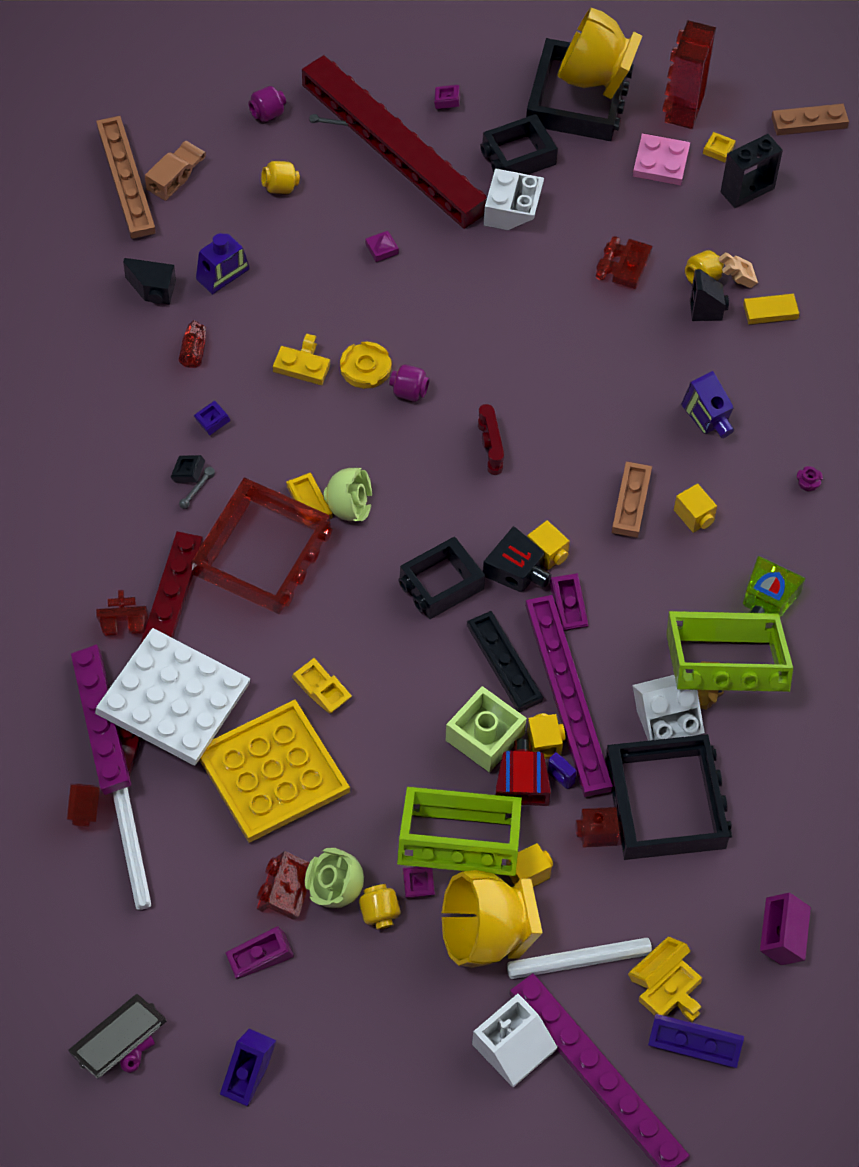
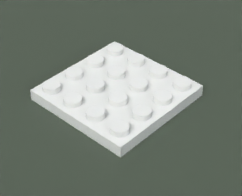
(173, 696)

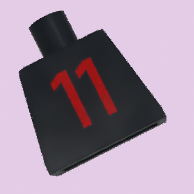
(516, 562)

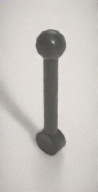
(314, 118)
(209, 472)

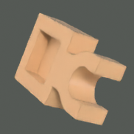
(739, 269)

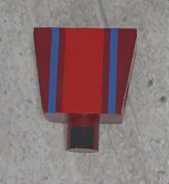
(524, 775)

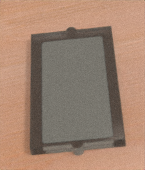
(117, 1036)

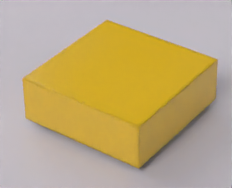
(719, 146)

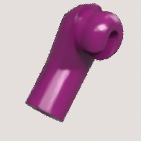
(132, 1061)

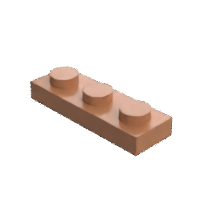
(810, 119)
(631, 499)

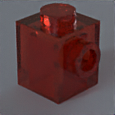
(83, 804)
(598, 827)

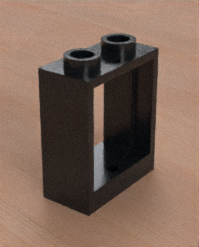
(529, 163)
(763, 179)
(464, 564)

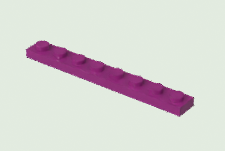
(568, 696)
(602, 1077)

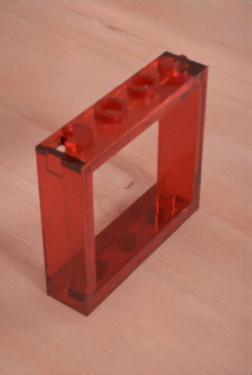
(224, 526)

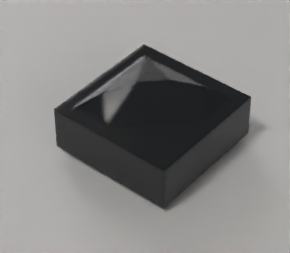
(187, 468)

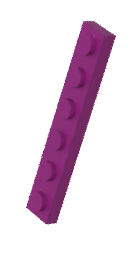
(103, 734)

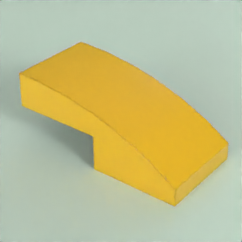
(320, 686)

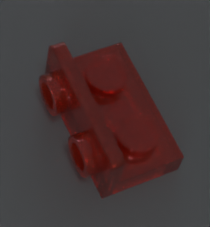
(284, 885)

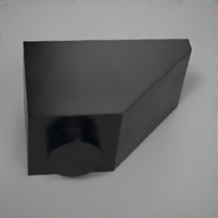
(151, 279)
(707, 298)

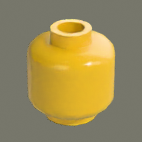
(279, 177)
(707, 262)
(379, 906)

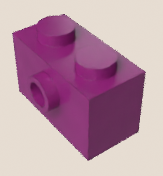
(785, 929)

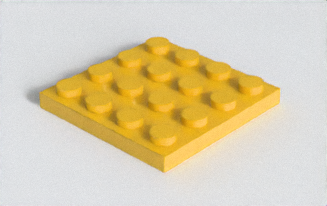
(273, 771)

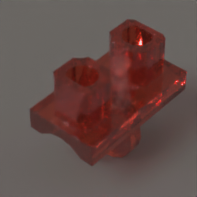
(110, 616)

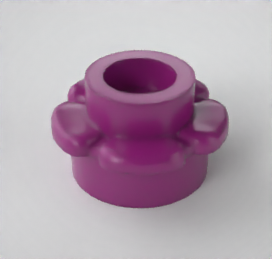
(806, 483)

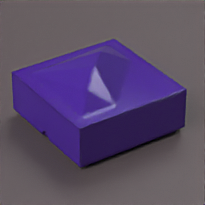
(212, 418)
(561, 770)

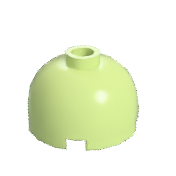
(348, 494)
(334, 878)

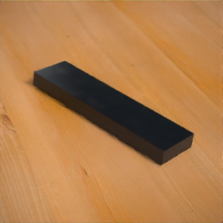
(504, 661)

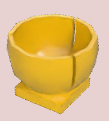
(599, 54)
(503, 922)

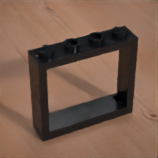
(569, 121)
(667, 749)

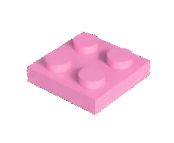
(661, 159)

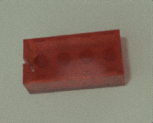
(688, 74)

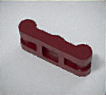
(491, 438)

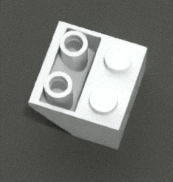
(512, 199)
(667, 710)
(514, 1040)

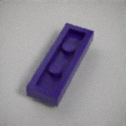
(696, 1040)

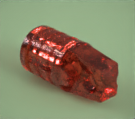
(193, 345)

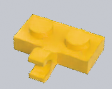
(302, 363)
(674, 991)

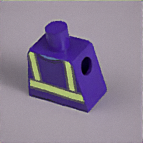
(220, 263)
(709, 405)

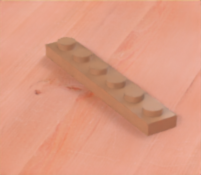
(125, 177)

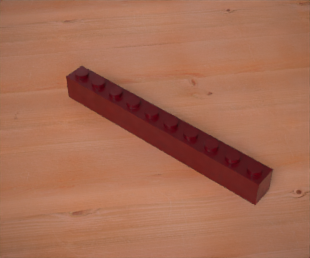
(394, 141)

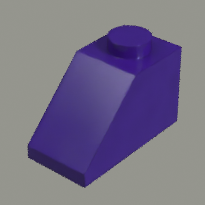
(247, 1066)

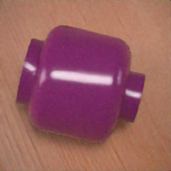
(267, 104)
(409, 383)

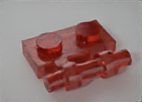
(631, 264)

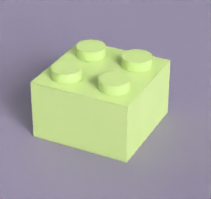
(485, 729)

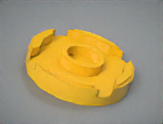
(365, 365)

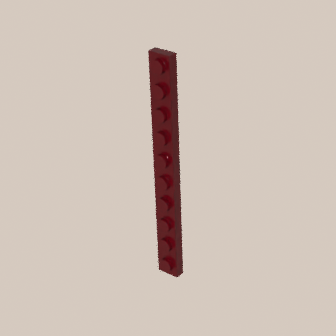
(167, 610)

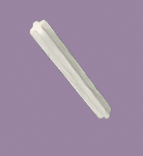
(132, 849)
(579, 958)

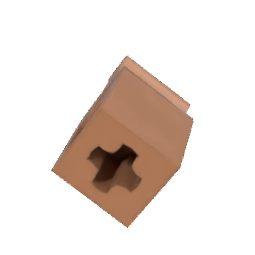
(173, 170)

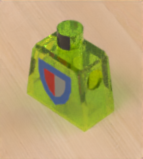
(772, 588)

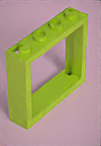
(729, 628)
(455, 852)

